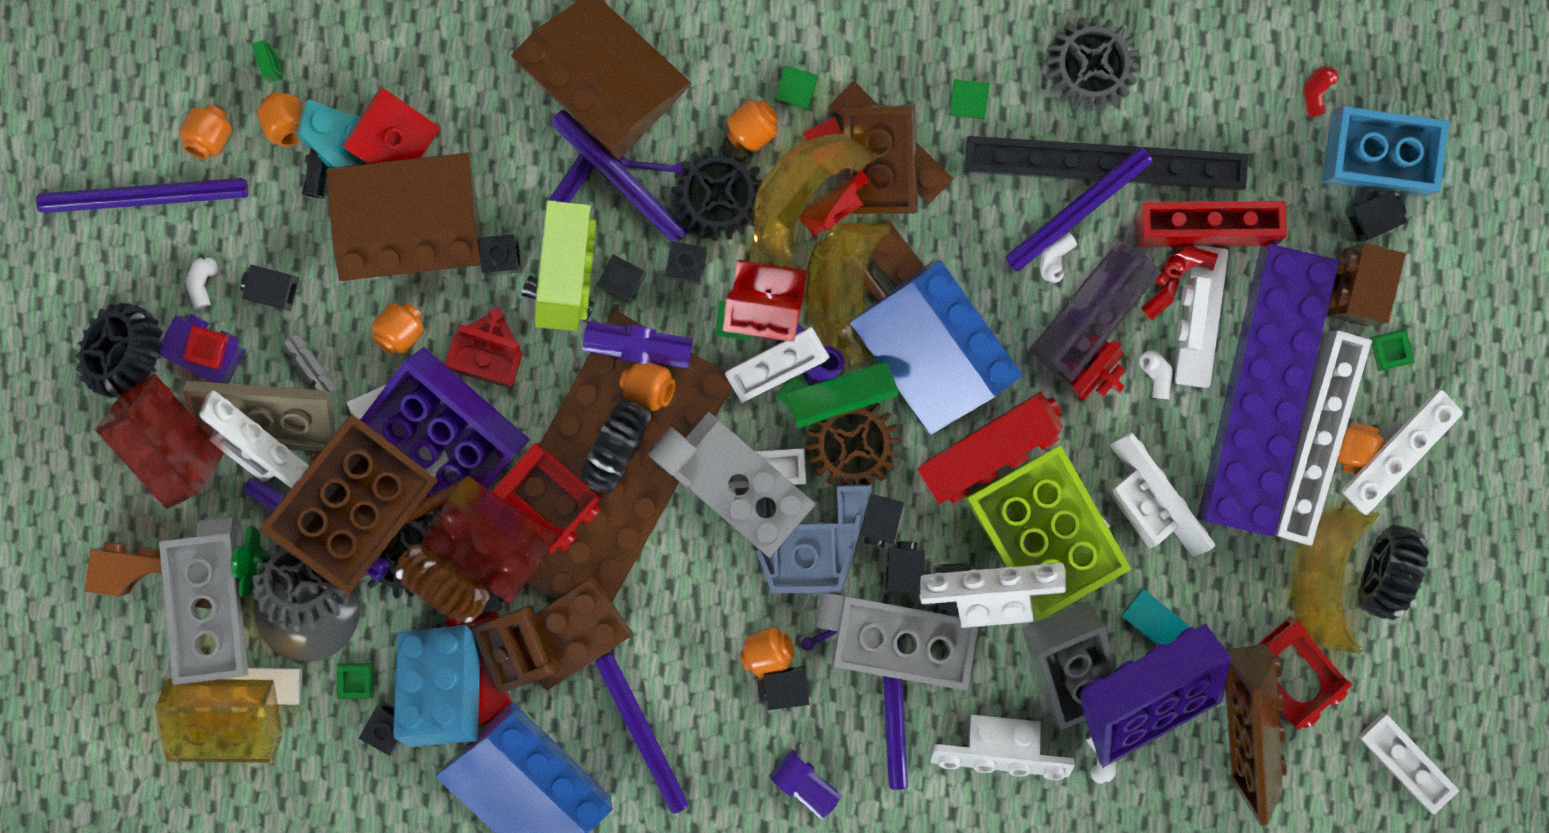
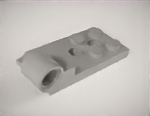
(708, 462)
(199, 570)
(870, 636)

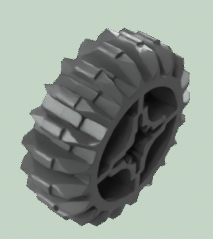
(1111, 40)
(290, 572)

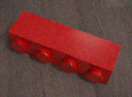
(1210, 223)
(990, 448)

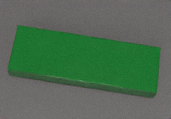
(842, 394)

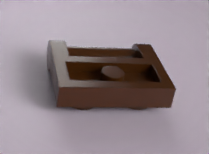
(894, 259)
(504, 653)

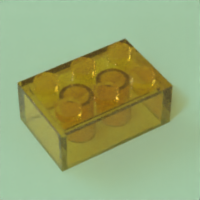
(219, 721)

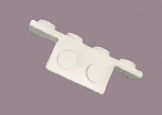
(1200, 322)
(249, 443)
(1402, 452)
(1152, 502)
(993, 594)
(1003, 746)

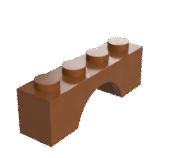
(118, 571)

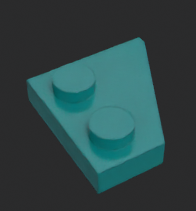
(325, 131)

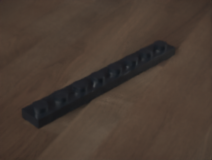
(1093, 161)

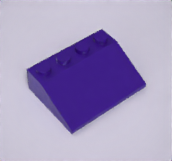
(439, 411)
(1155, 693)

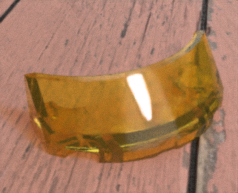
(792, 184)
(837, 285)
(1319, 576)

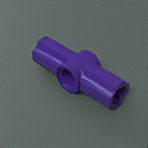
(637, 344)

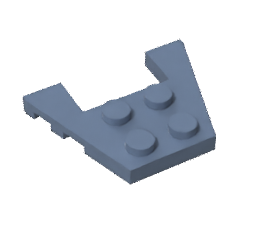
(818, 553)

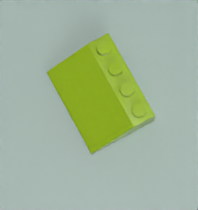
(1048, 517)

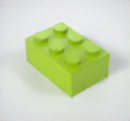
(565, 266)

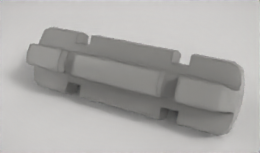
(308, 364)

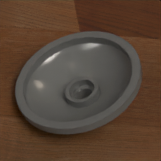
(310, 644)

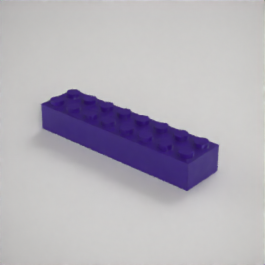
(1268, 389)

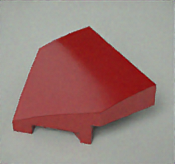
(834, 205)
(486, 351)

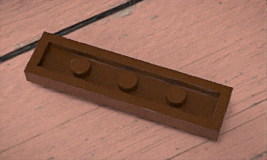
(930, 175)

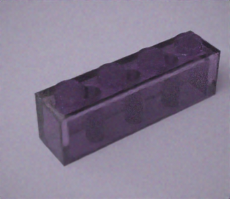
(1095, 310)

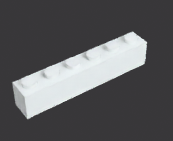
(1322, 433)

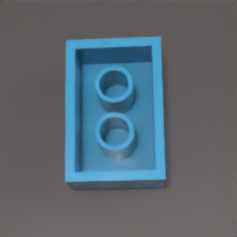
(1385, 151)
(437, 686)

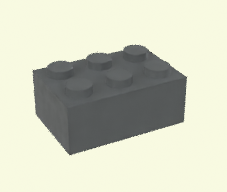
(1066, 656)

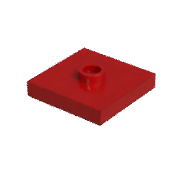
(390, 131)

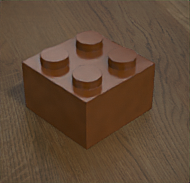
(1366, 284)

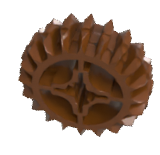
(878, 459)
(441, 584)

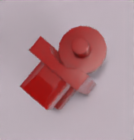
(1105, 359)

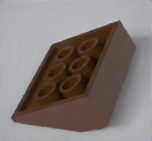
(601, 73)
(404, 216)
(348, 504)
(1255, 728)

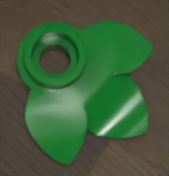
(245, 560)

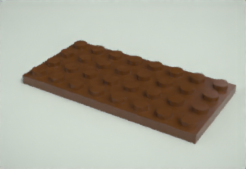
(630, 512)

